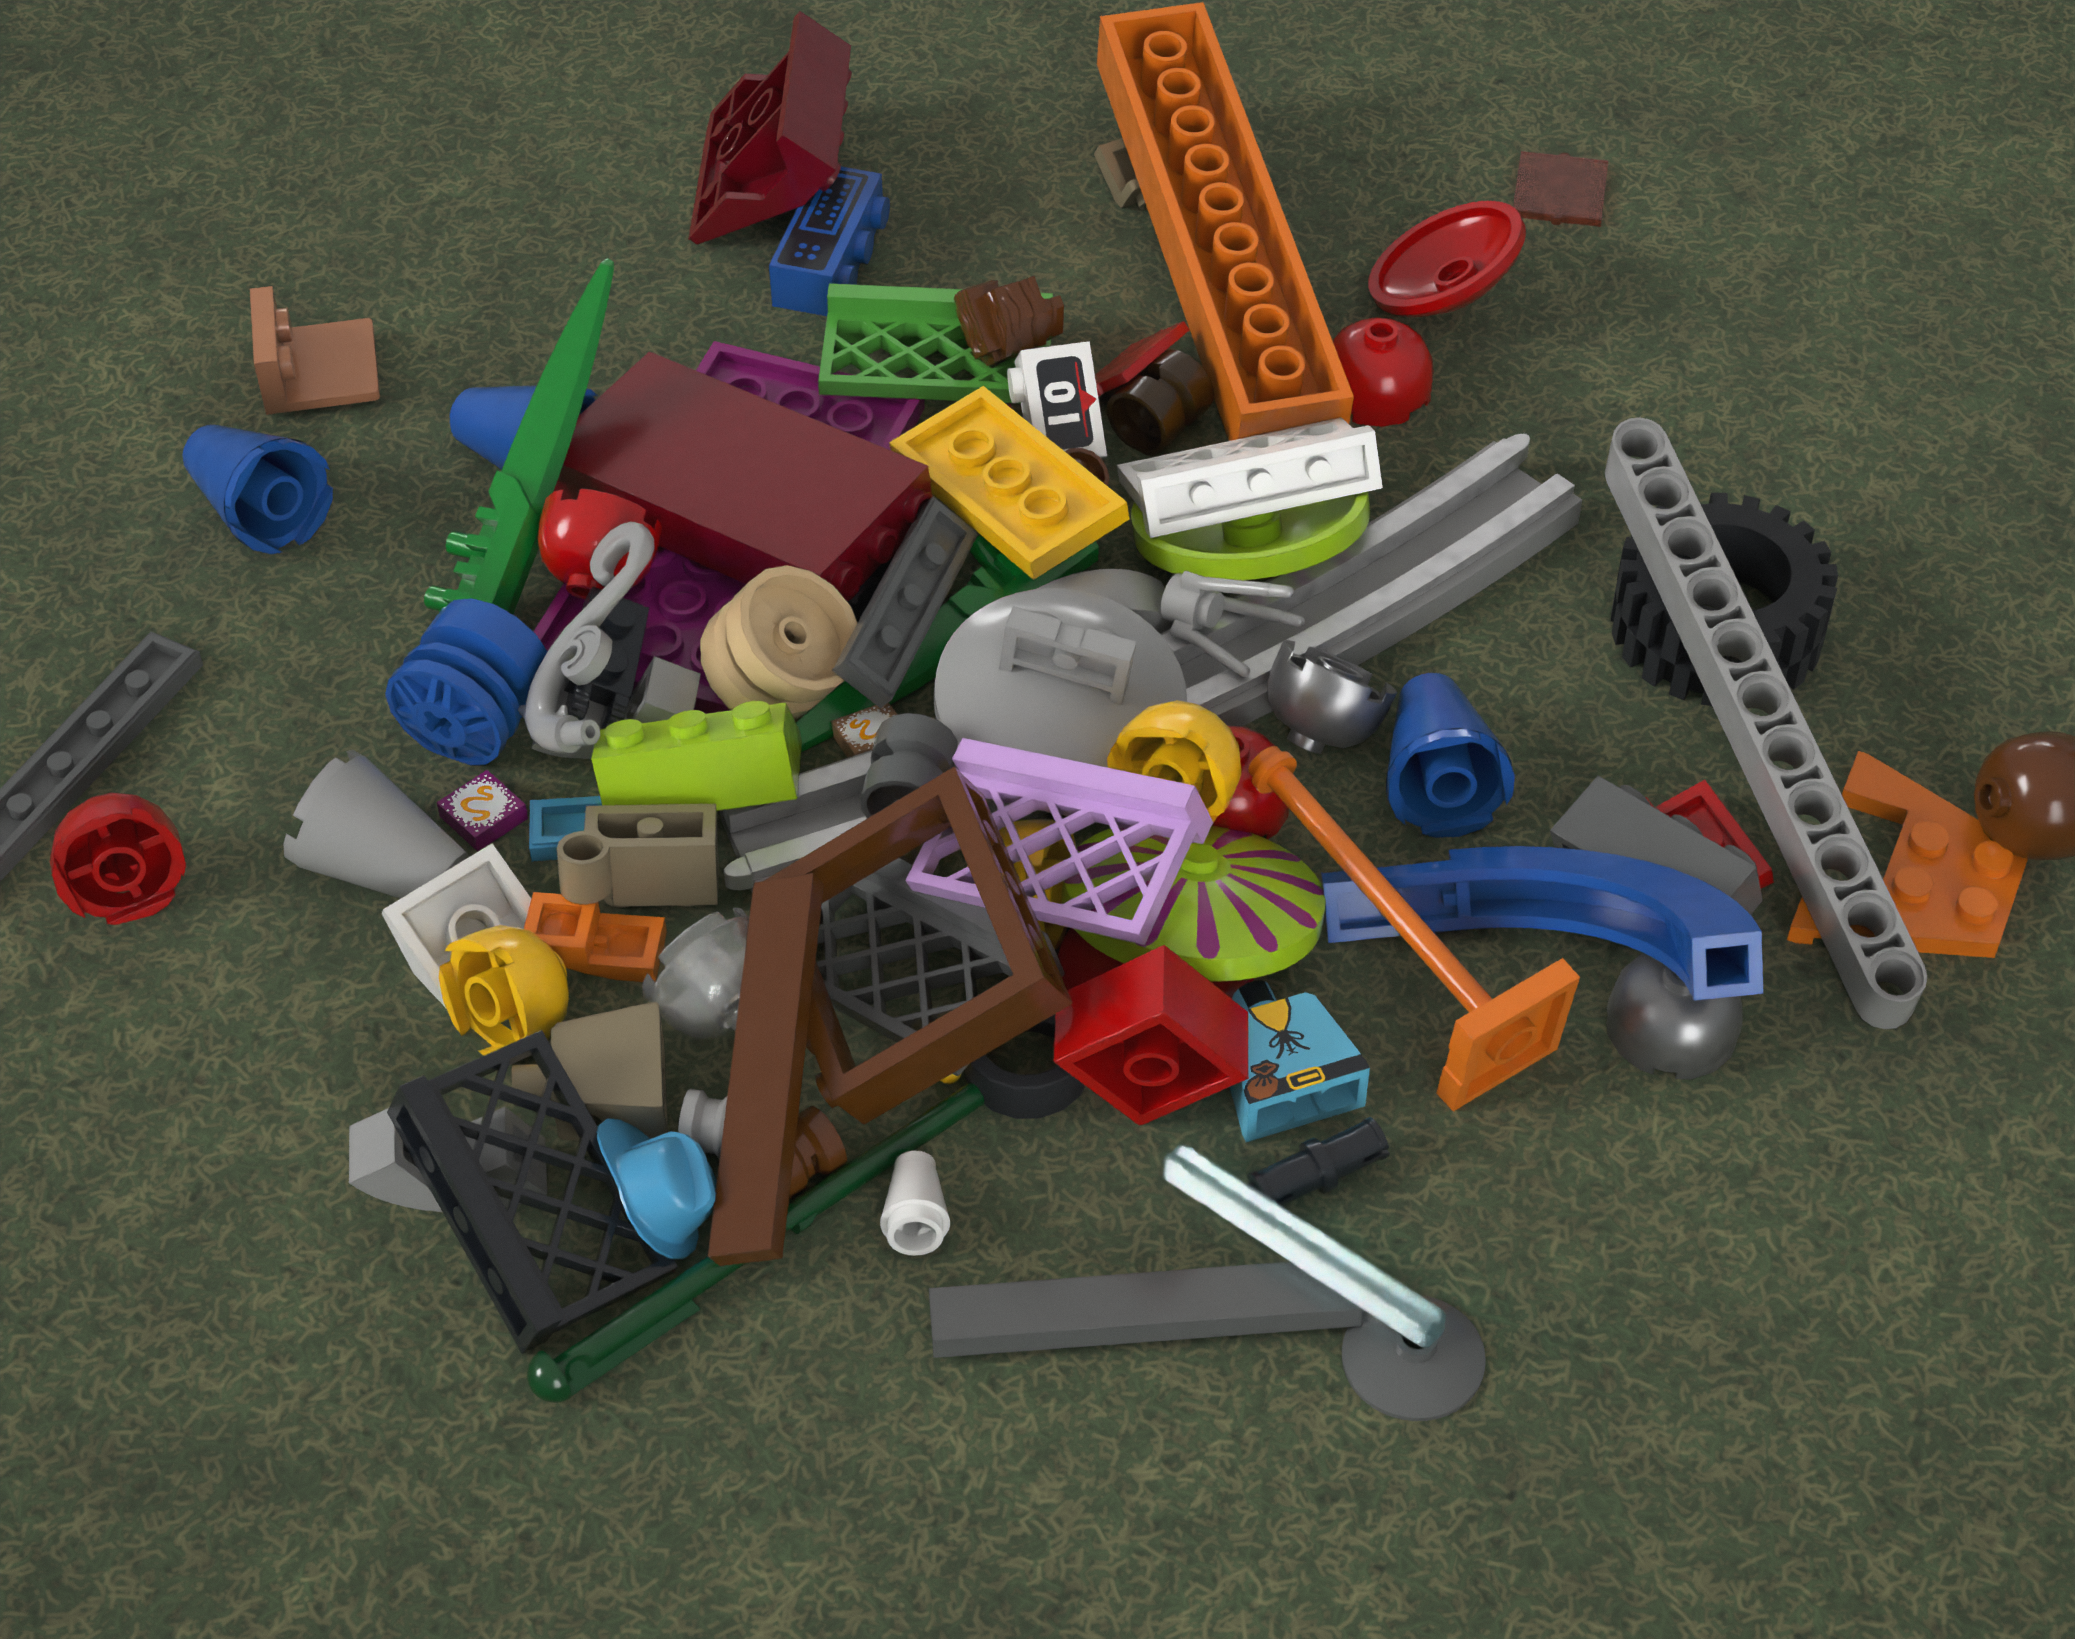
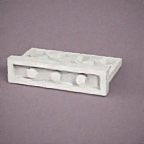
(1252, 475)

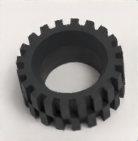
(1762, 554)

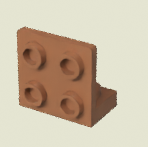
(312, 362)

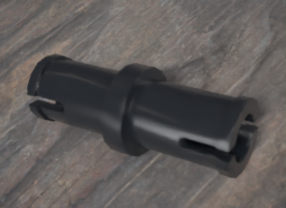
(1321, 1163)

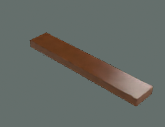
(766, 1072)

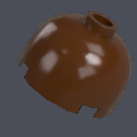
(2029, 795)

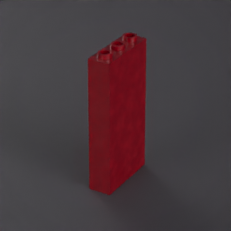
(744, 477)

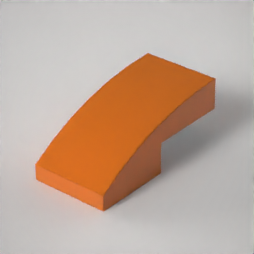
(595, 941)

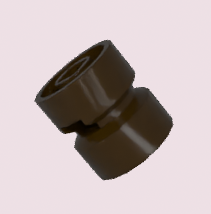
(1160, 402)

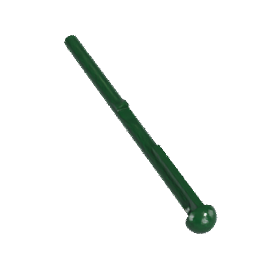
(673, 1303)

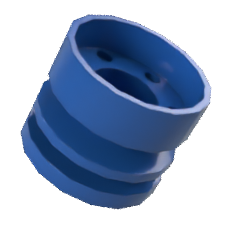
(466, 681)

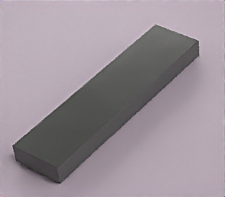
(905, 602)

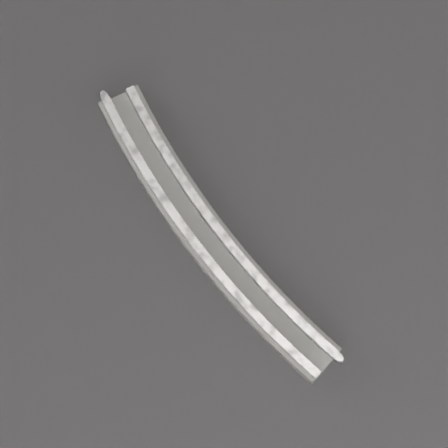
(1354, 606)

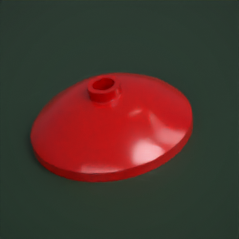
(1448, 259)

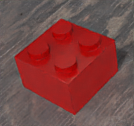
(1152, 1036)

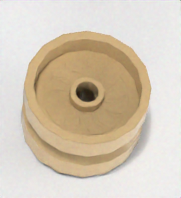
(778, 641)

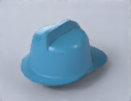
(661, 1184)

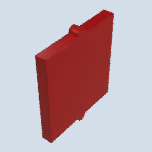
(1137, 357)

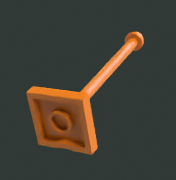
(1497, 1033)

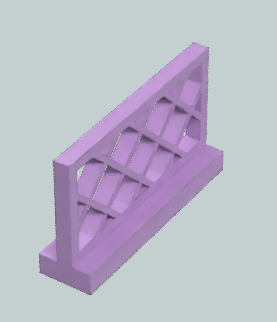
(1085, 796)

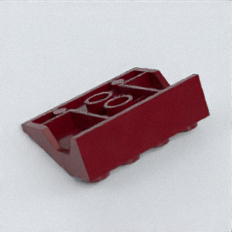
(774, 136)

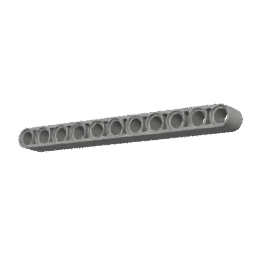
(1763, 739)

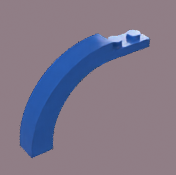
(1585, 892)

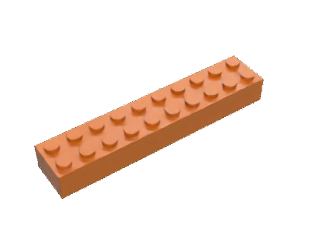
(1220, 223)

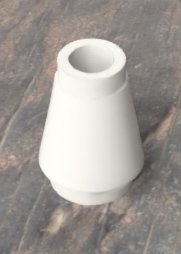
(915, 1206)

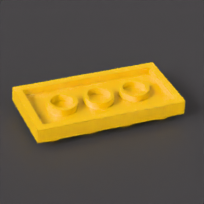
(1012, 482)

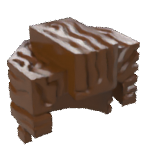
(1007, 318)

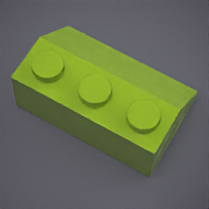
(701, 758)

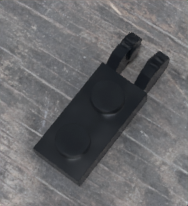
(616, 682)

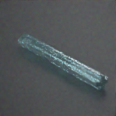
(1305, 1246)

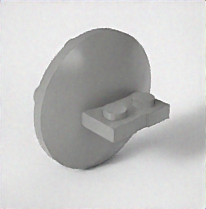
(1053, 674)

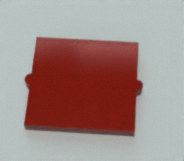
(1560, 188)

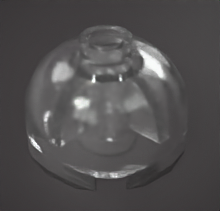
(702, 977)

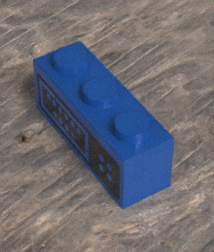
(828, 241)

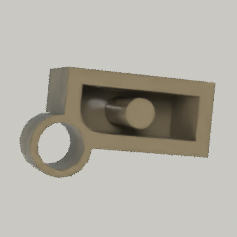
(642, 856)

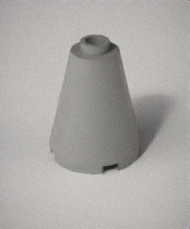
(368, 831)

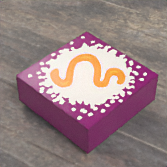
(482, 810)

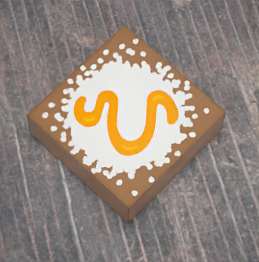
(858, 730)

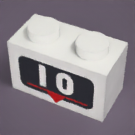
(1060, 395)

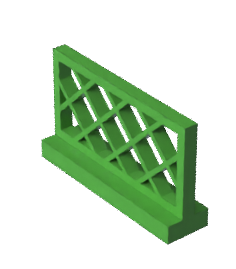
(893, 320)

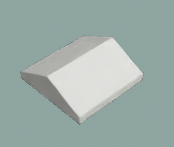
(453, 905)

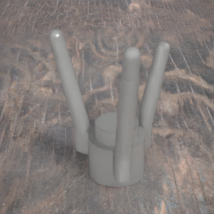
(1196, 602)

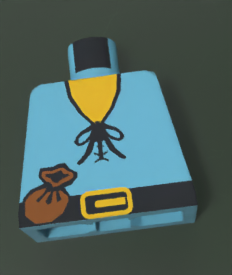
(1297, 1064)

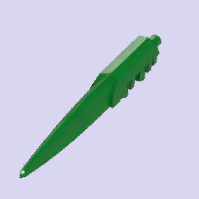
(509, 535)
(989, 583)

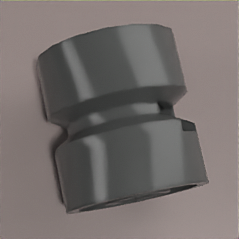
(904, 757)

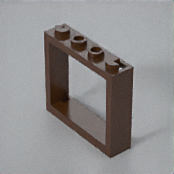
(972, 1028)

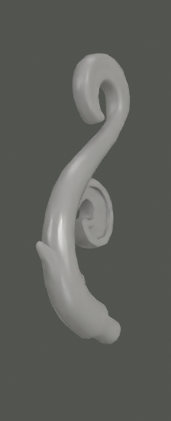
(582, 646)

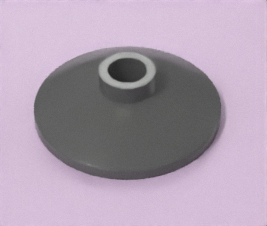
(1414, 1381)

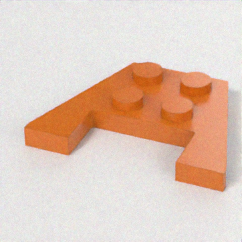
(1943, 872)

